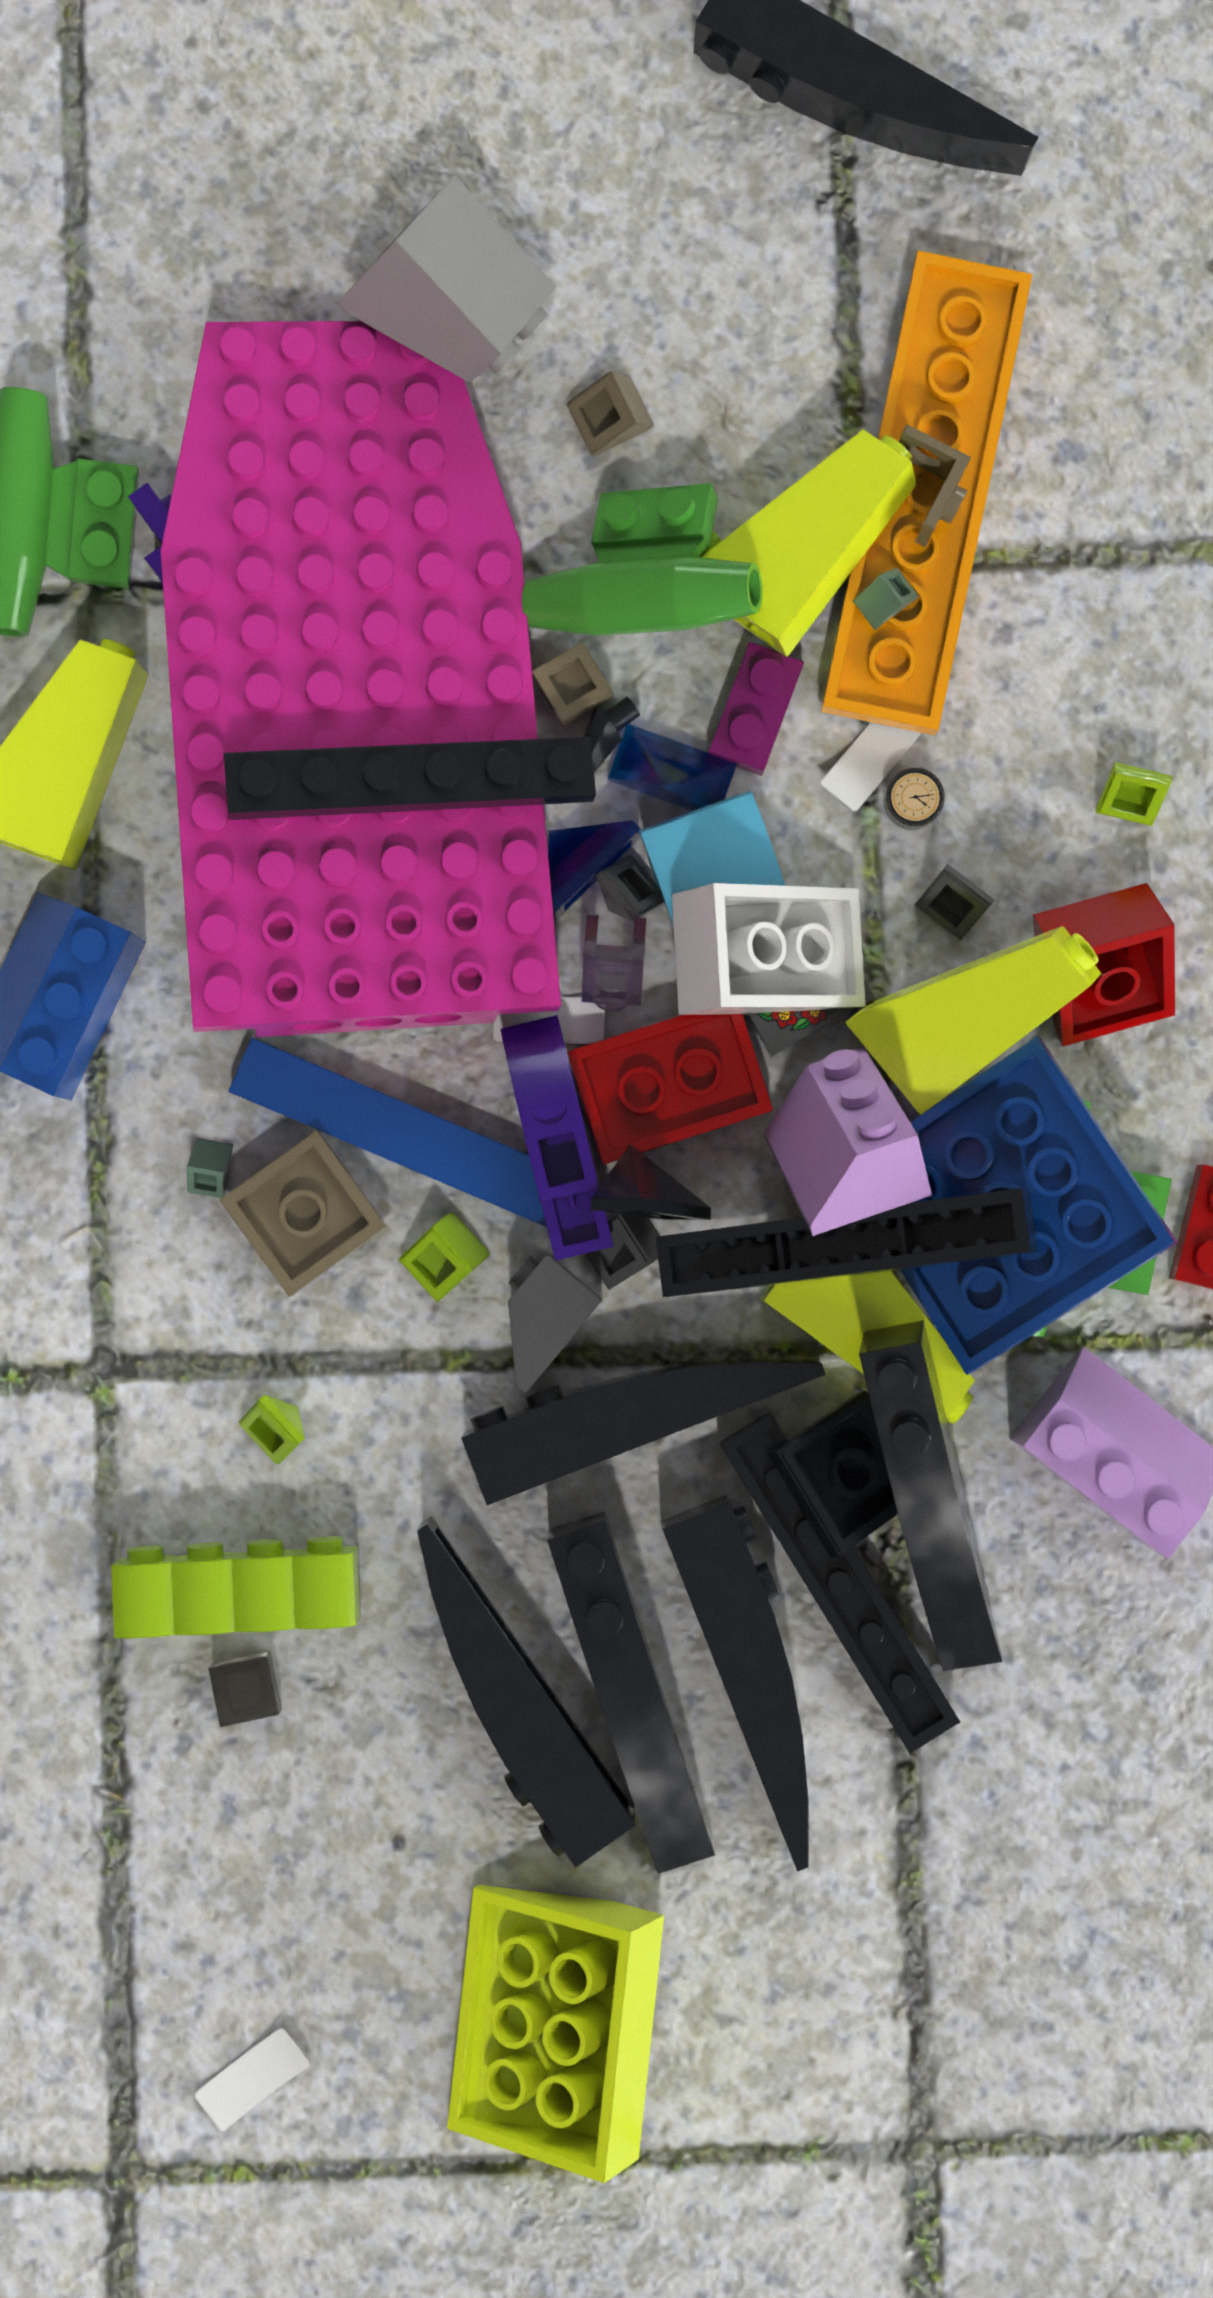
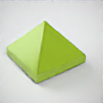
(1133, 793)
(274, 1427)

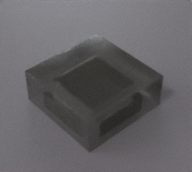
(245, 1689)

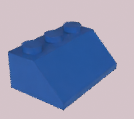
(60, 993)

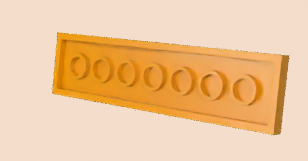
(954, 386)

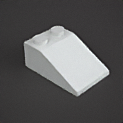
(767, 949)

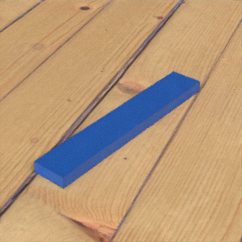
(388, 1128)

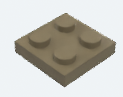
(303, 1213)

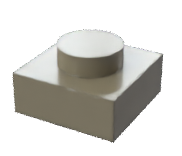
(572, 684)

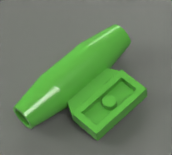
(56, 517)
(647, 570)

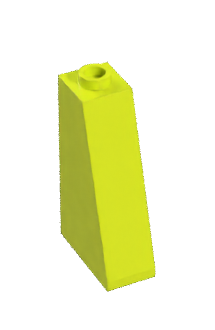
(818, 534)
(66, 751)
(963, 1019)
(845, 1307)

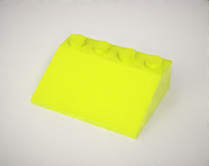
(556, 2028)

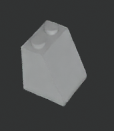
(453, 287)

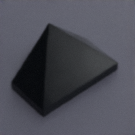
(646, 1191)

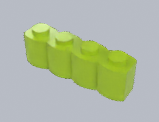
(235, 1590)

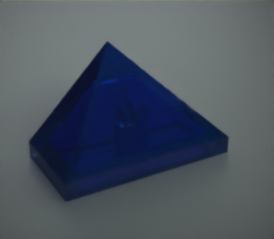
(670, 770)
(581, 854)

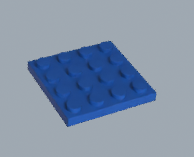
(1090, 1215)

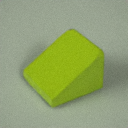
(444, 1256)

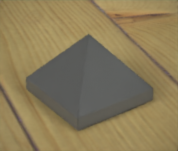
(629, 889)
(954, 902)

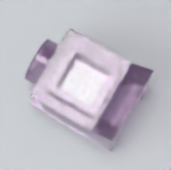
(613, 972)

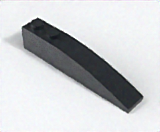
(854, 85)
(893, 1240)
(613, 1417)
(929, 1493)
(748, 1651)
(629, 1691)
(522, 1715)

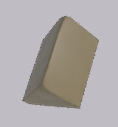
(609, 412)

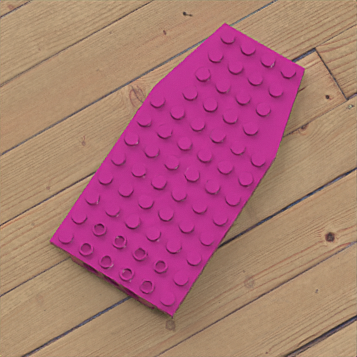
(341, 587)

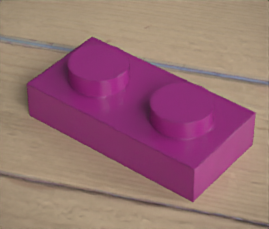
(756, 708)

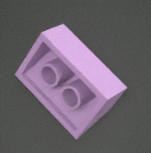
(846, 1143)
(1121, 1452)

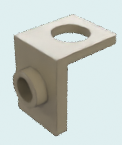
(948, 466)

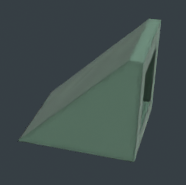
(885, 597)
(209, 1168)

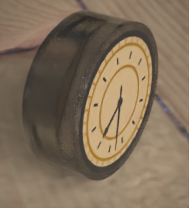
(913, 798)

